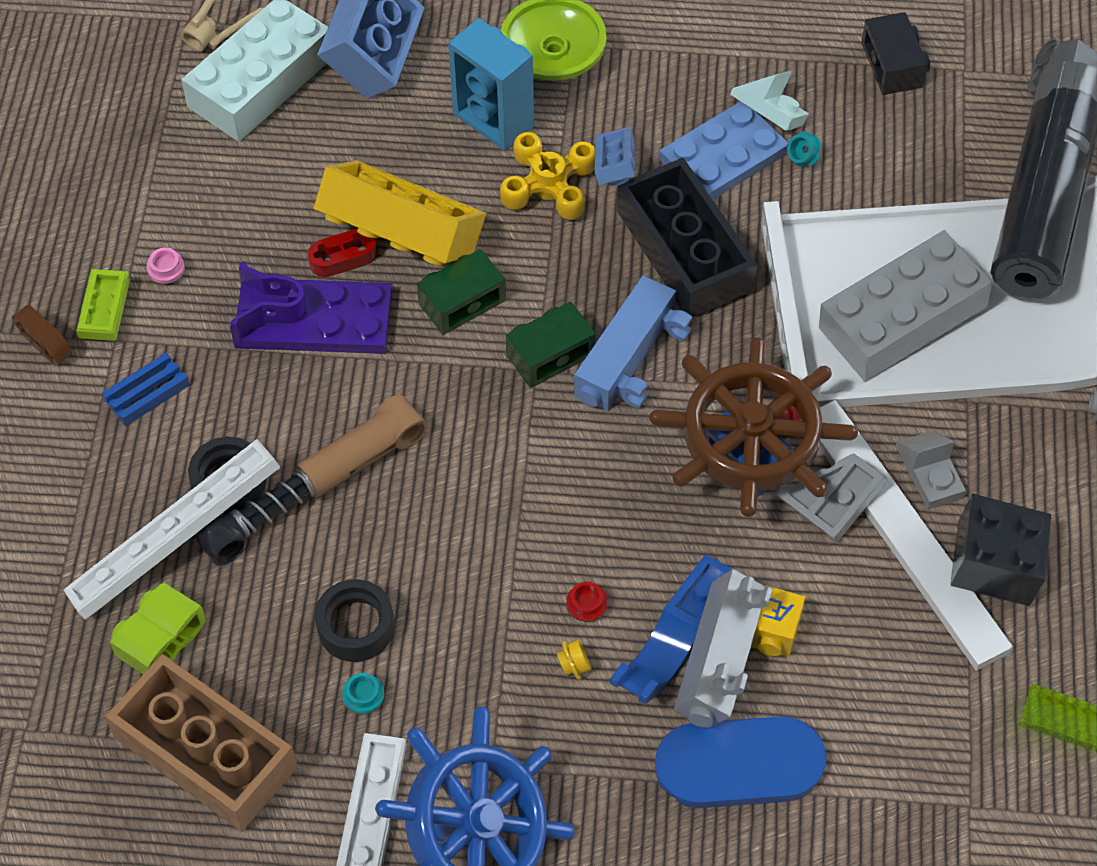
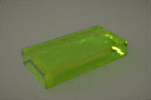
(1060, 717)

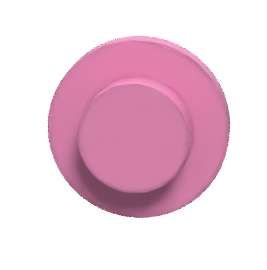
(165, 266)

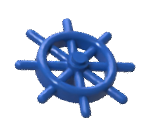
(475, 816)

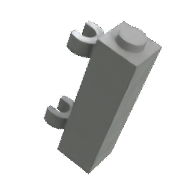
(721, 649)

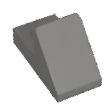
(931, 468)

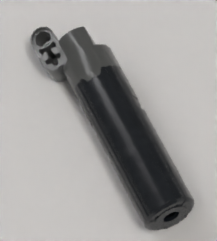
(1049, 172)

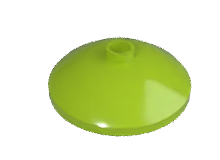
(560, 35)

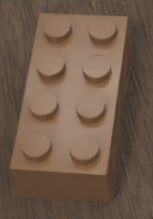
(202, 742)

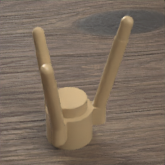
(201, 29)

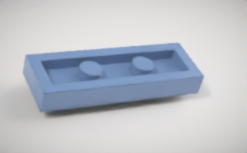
(615, 157)

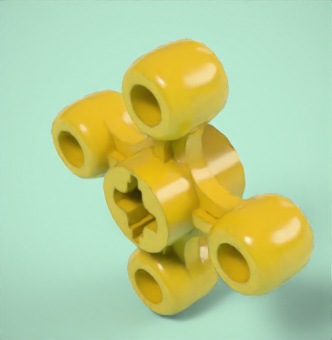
(548, 176)

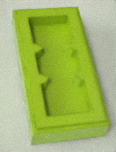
(103, 305)

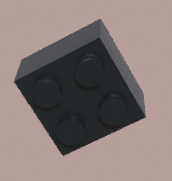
(1001, 550)

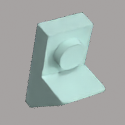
(766, 99)

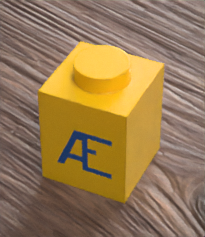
(778, 623)

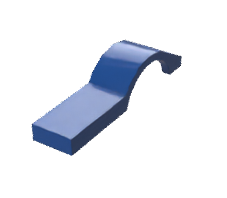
(672, 636)

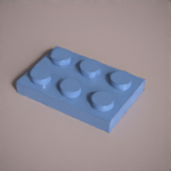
(727, 148)

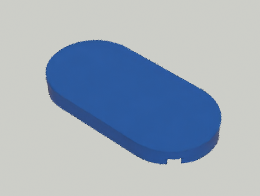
(740, 762)

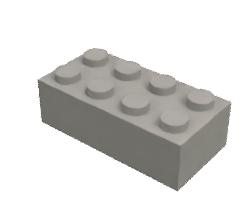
(904, 305)

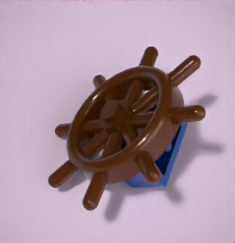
(742, 442)

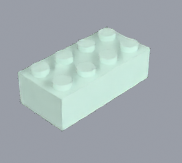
(256, 69)

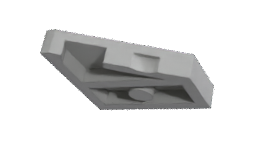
(850, 489)

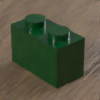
(461, 291)
(550, 344)

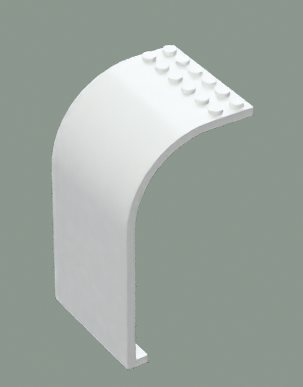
(1000, 351)

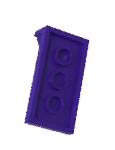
(310, 314)

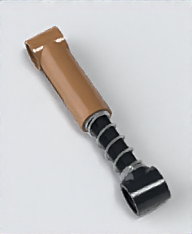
(392, 427)

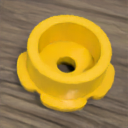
(574, 659)

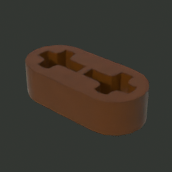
(42, 335)

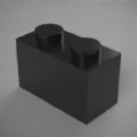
(895, 53)

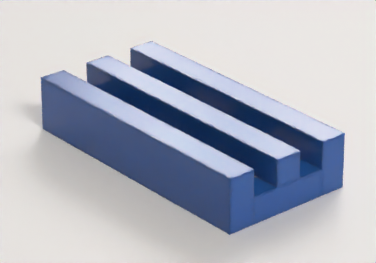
(142, 385)

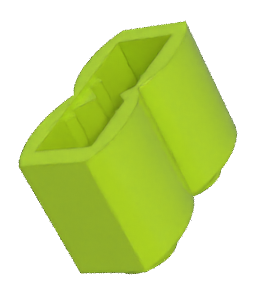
(160, 626)

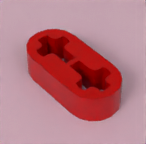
(342, 253)

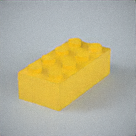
(399, 212)

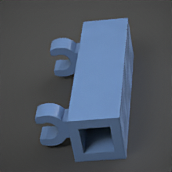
(626, 342)

